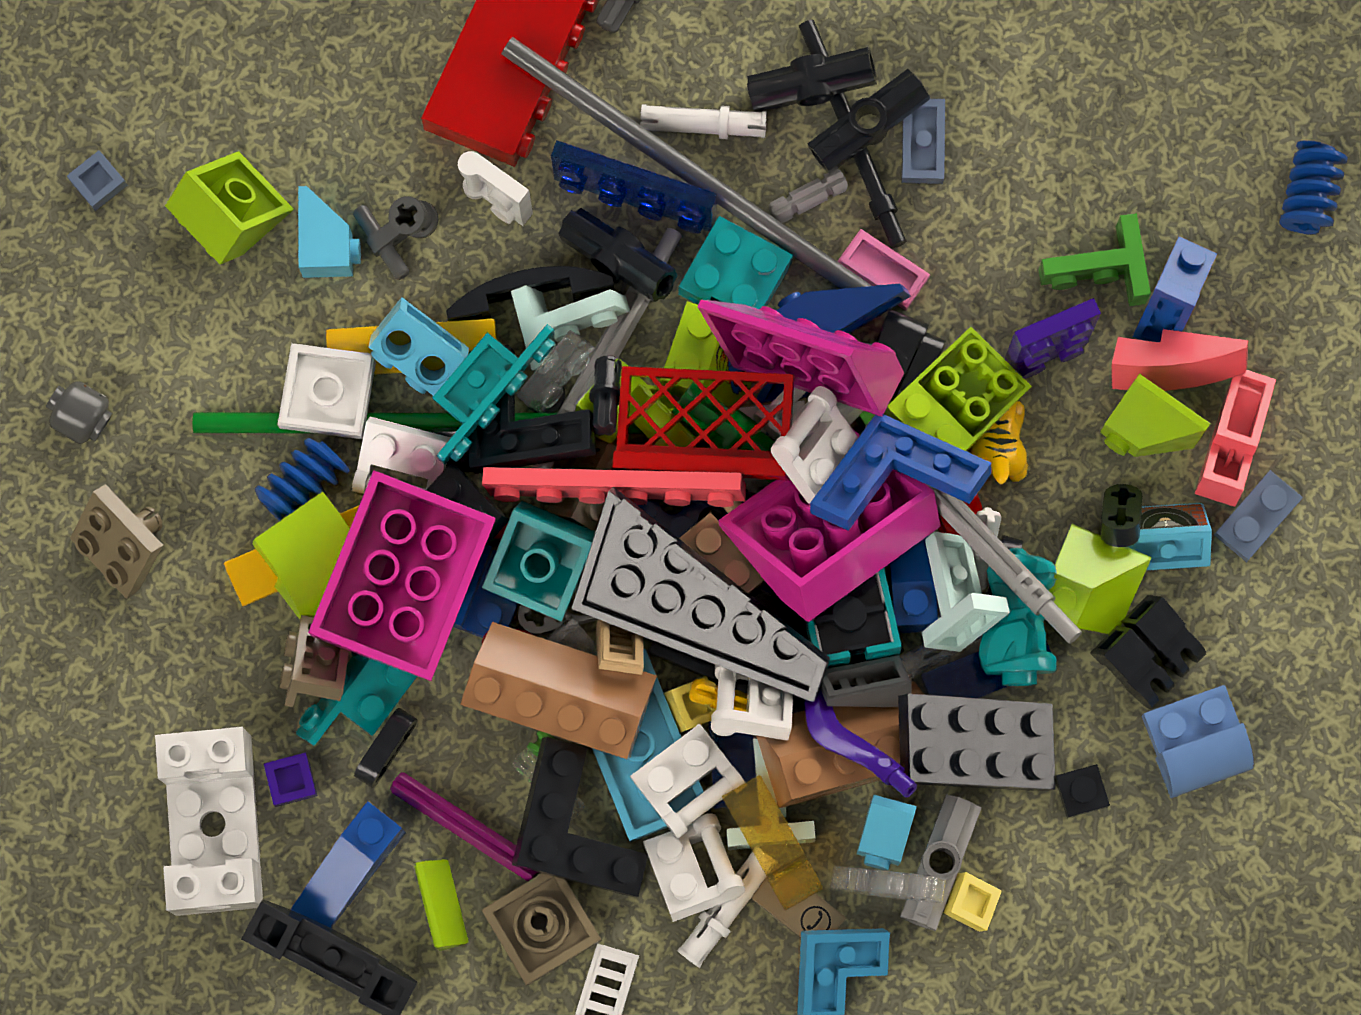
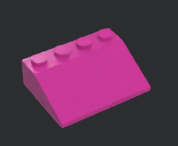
(770, 343)
(818, 562)
(401, 576)

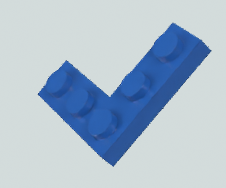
(897, 446)

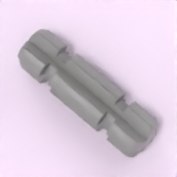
(808, 196)

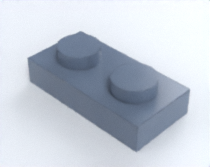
(924, 144)
(1258, 516)

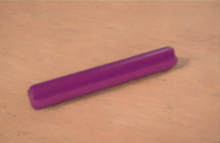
(458, 822)

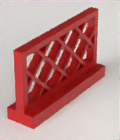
(651, 457)

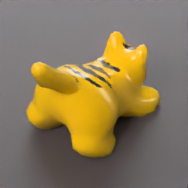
(1003, 446)

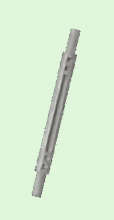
(617, 334)
(1004, 563)

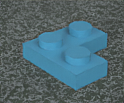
(830, 958)

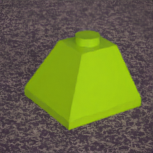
(1151, 422)
(1096, 580)

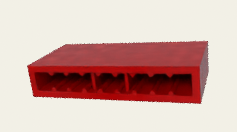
(485, 96)

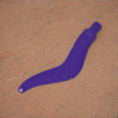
(834, 737)

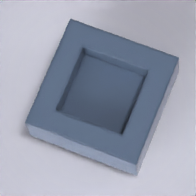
(97, 180)

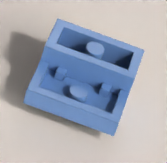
(1198, 741)

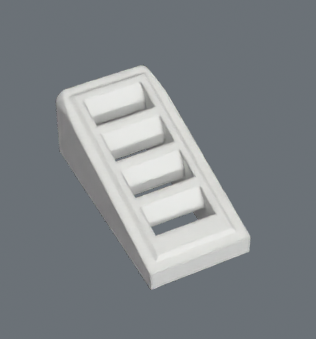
(590, 986)

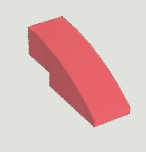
(1178, 360)
(1235, 438)

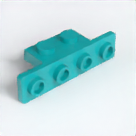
(481, 382)
(367, 698)

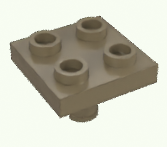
(118, 540)
(541, 926)

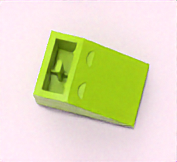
(960, 393)

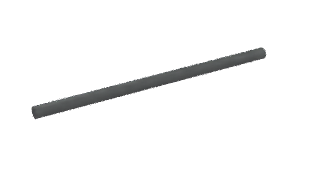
(680, 165)

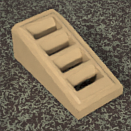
(619, 649)

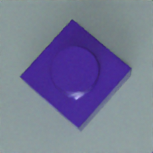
(290, 779)

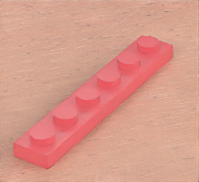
(593, 485)

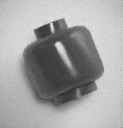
(78, 412)

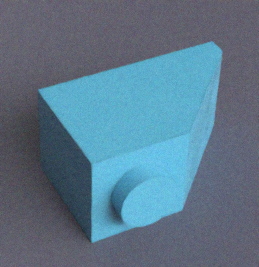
(324, 239)
(885, 832)

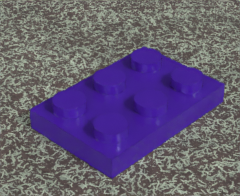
(1053, 337)

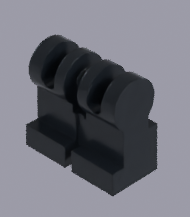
(1130, 649)

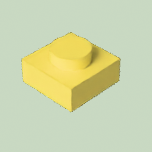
(686, 712)
(972, 901)

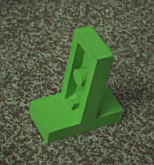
(1104, 265)

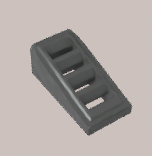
(877, 683)

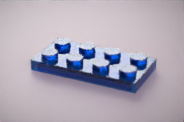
(628, 184)

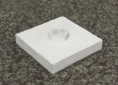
(327, 391)

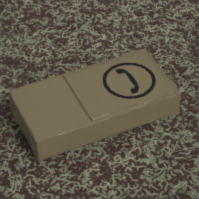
(805, 916)

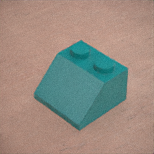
(539, 560)

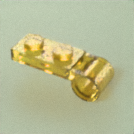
(772, 842)

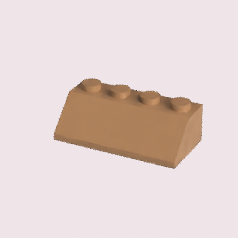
(557, 691)
(806, 770)

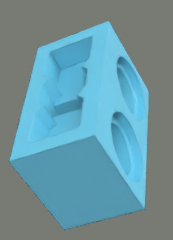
(426, 341)

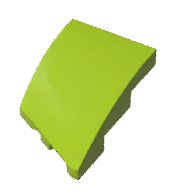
(304, 552)

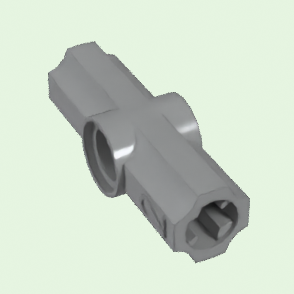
(949, 835)

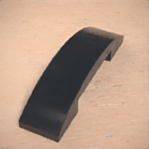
(544, 279)
(331, 956)

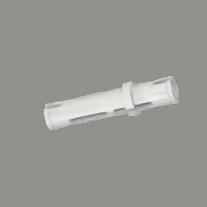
(704, 121)
(718, 919)

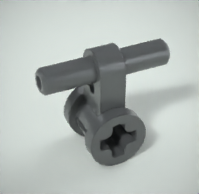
(383, 239)

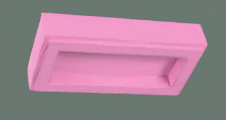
(882, 265)

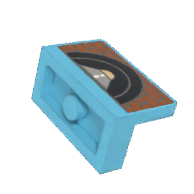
(1175, 536)

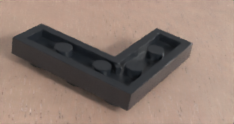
(532, 440)
(544, 834)

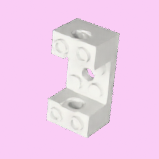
(202, 776)

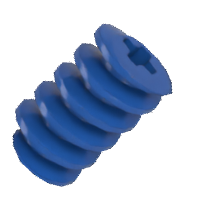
(1311, 186)
(300, 479)

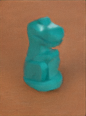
(1018, 641)

